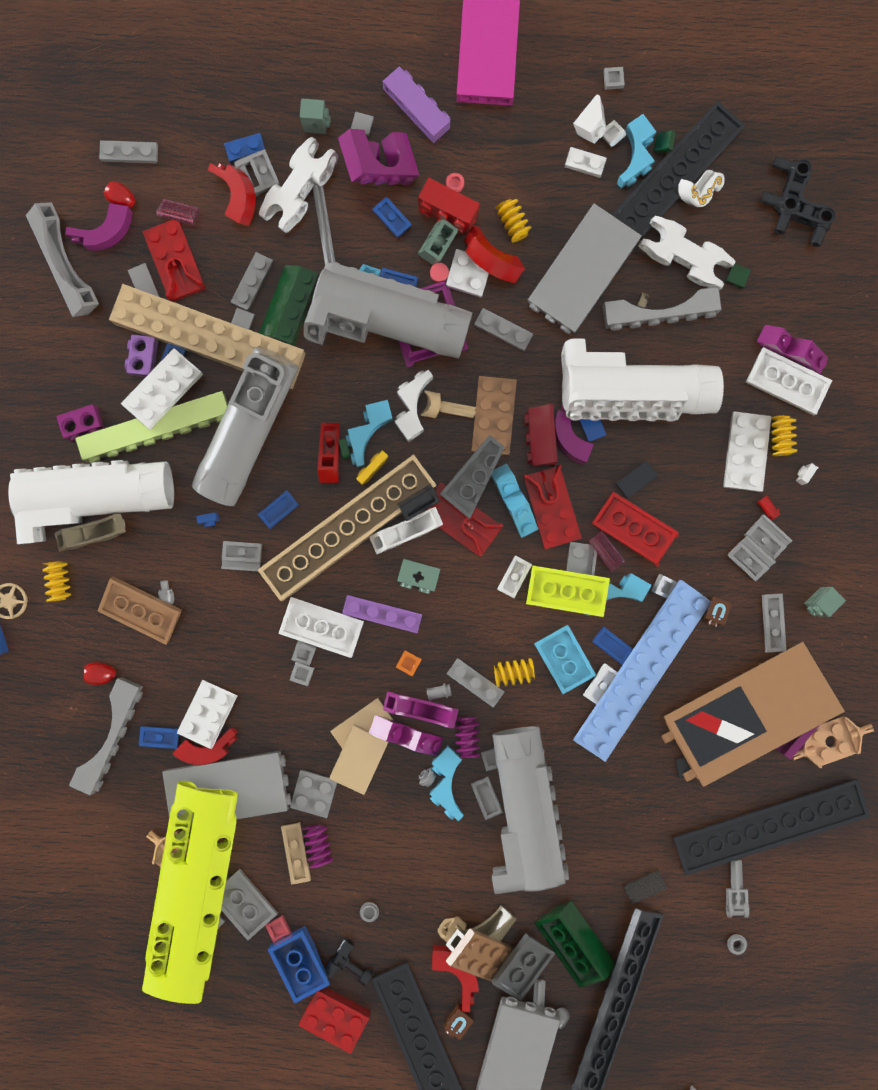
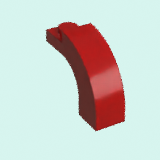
(242, 192)
(490, 259)
(468, 981)

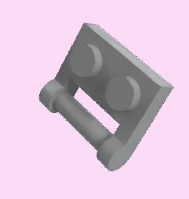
(262, 169)

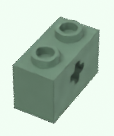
(314, 116)
(438, 241)
(410, 568)
(824, 602)

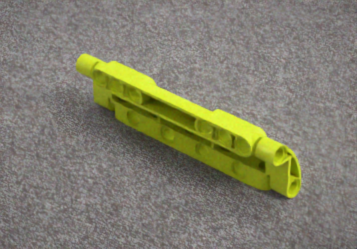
(189, 894)

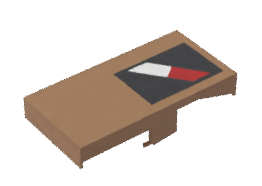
(752, 715)

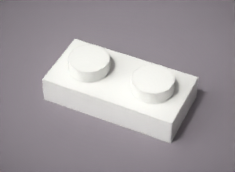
(585, 162)
(514, 576)
(600, 683)

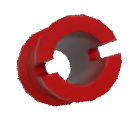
(769, 508)

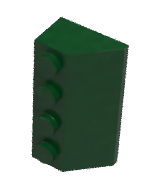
(290, 304)
(576, 944)

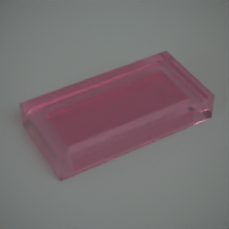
(177, 211)
(606, 550)

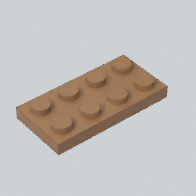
(494, 411)
(139, 610)
(479, 954)

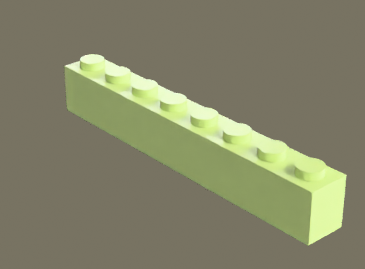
(134, 433)

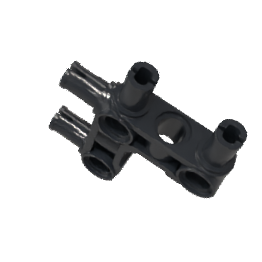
(802, 210)

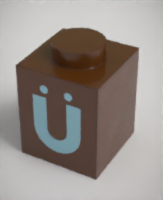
(717, 612)
(458, 1022)

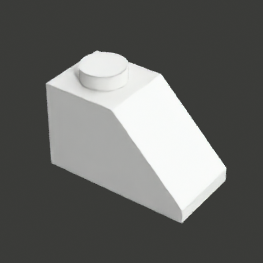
(591, 121)

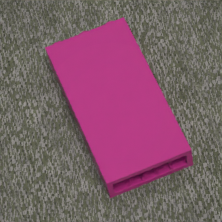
(488, 51)

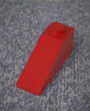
(329, 453)

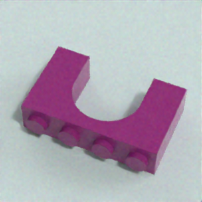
(366, 169)

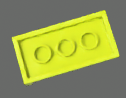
(568, 591)

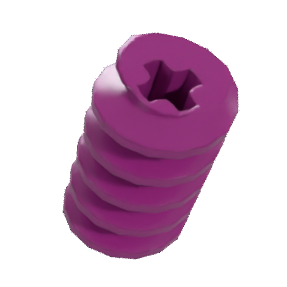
(467, 737)
(318, 845)

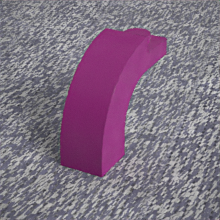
(106, 235)
(568, 442)

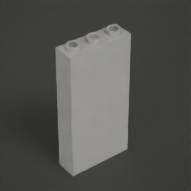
(583, 269)
(255, 778)
(518, 1046)

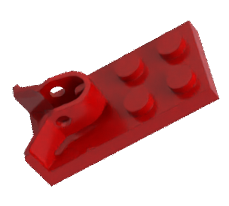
(174, 260)
(552, 507)
(635, 528)
(472, 533)

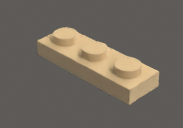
(296, 853)

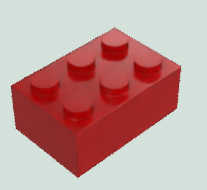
(442, 202)
(335, 1019)

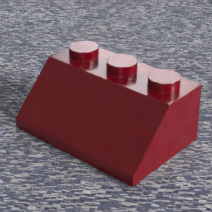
(541, 436)

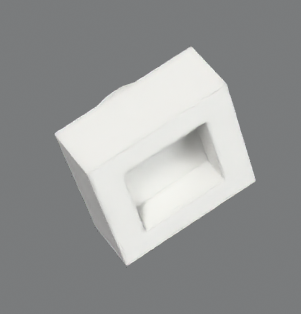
(613, 133)
(806, 473)

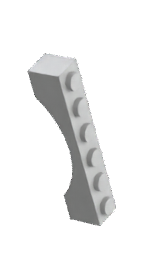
(46, 229)
(622, 313)
(123, 699)

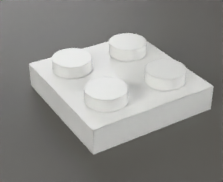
(466, 275)

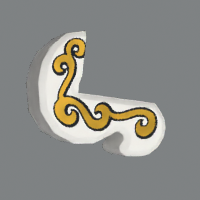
(702, 192)

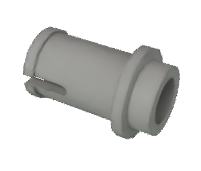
(439, 692)

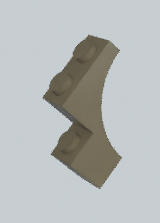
(90, 533)
(494, 926)

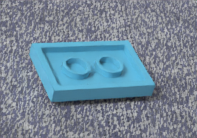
(565, 659)

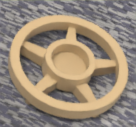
(9, 600)

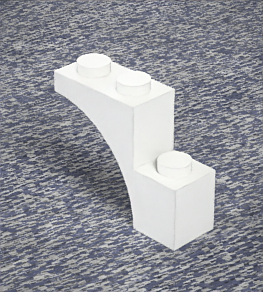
(409, 394)
(406, 531)

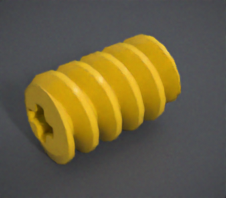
(513, 220)
(784, 435)
(56, 581)
(514, 672)

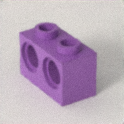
(147, 356)

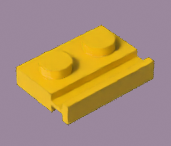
(368, 472)

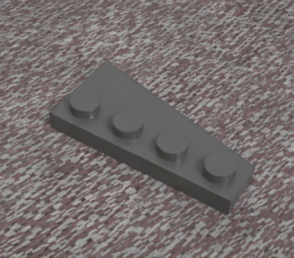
(473, 477)

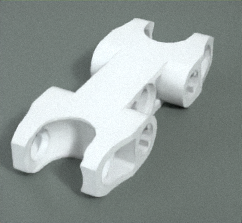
(295, 189)
(677, 248)

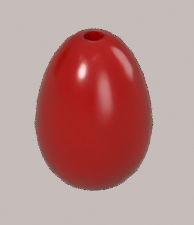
(119, 194)
(98, 673)

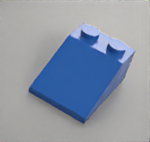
(299, 964)

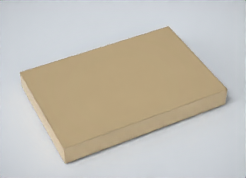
(362, 719)
(358, 760)

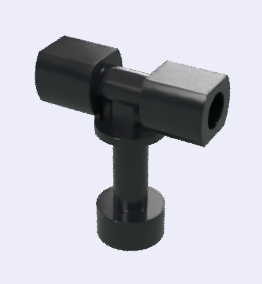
(342, 959)

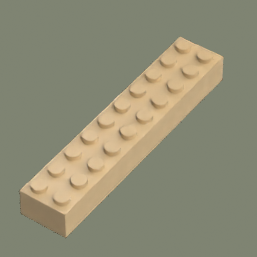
(194, 330)
(344, 529)

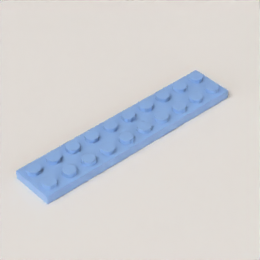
(642, 670)

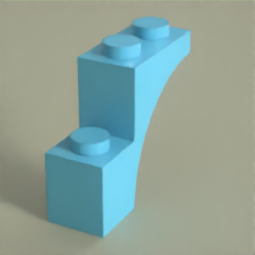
(641, 136)
(378, 415)
(514, 500)
(631, 587)
(445, 764)

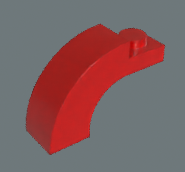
(200, 755)

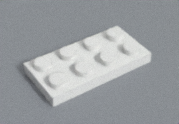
(788, 381)
(162, 389)
(747, 451)
(321, 627)

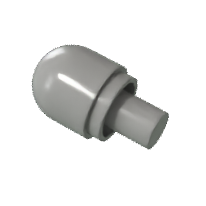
(166, 593)
(564, 1017)

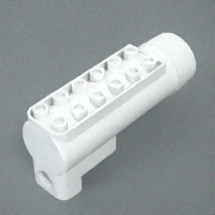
(606, 388)
(69, 493)

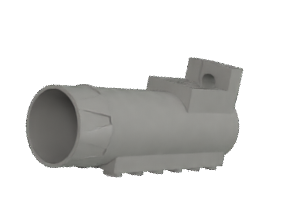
(362, 302)
(244, 426)
(531, 833)

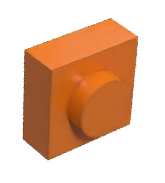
(408, 663)

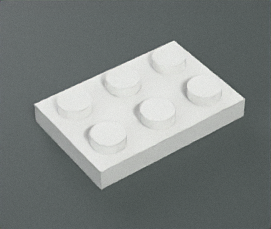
(207, 714)

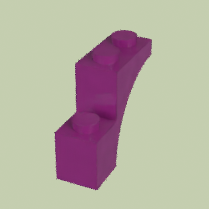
(800, 350)
(420, 709)
(406, 736)

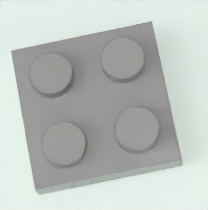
(313, 793)

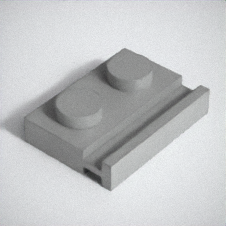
(768, 536)
(241, 556)
(751, 557)
(581, 558)

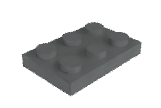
(523, 967)

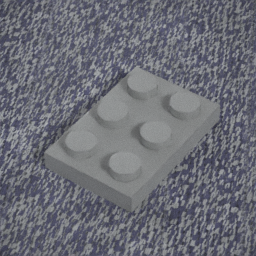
(246, 905)

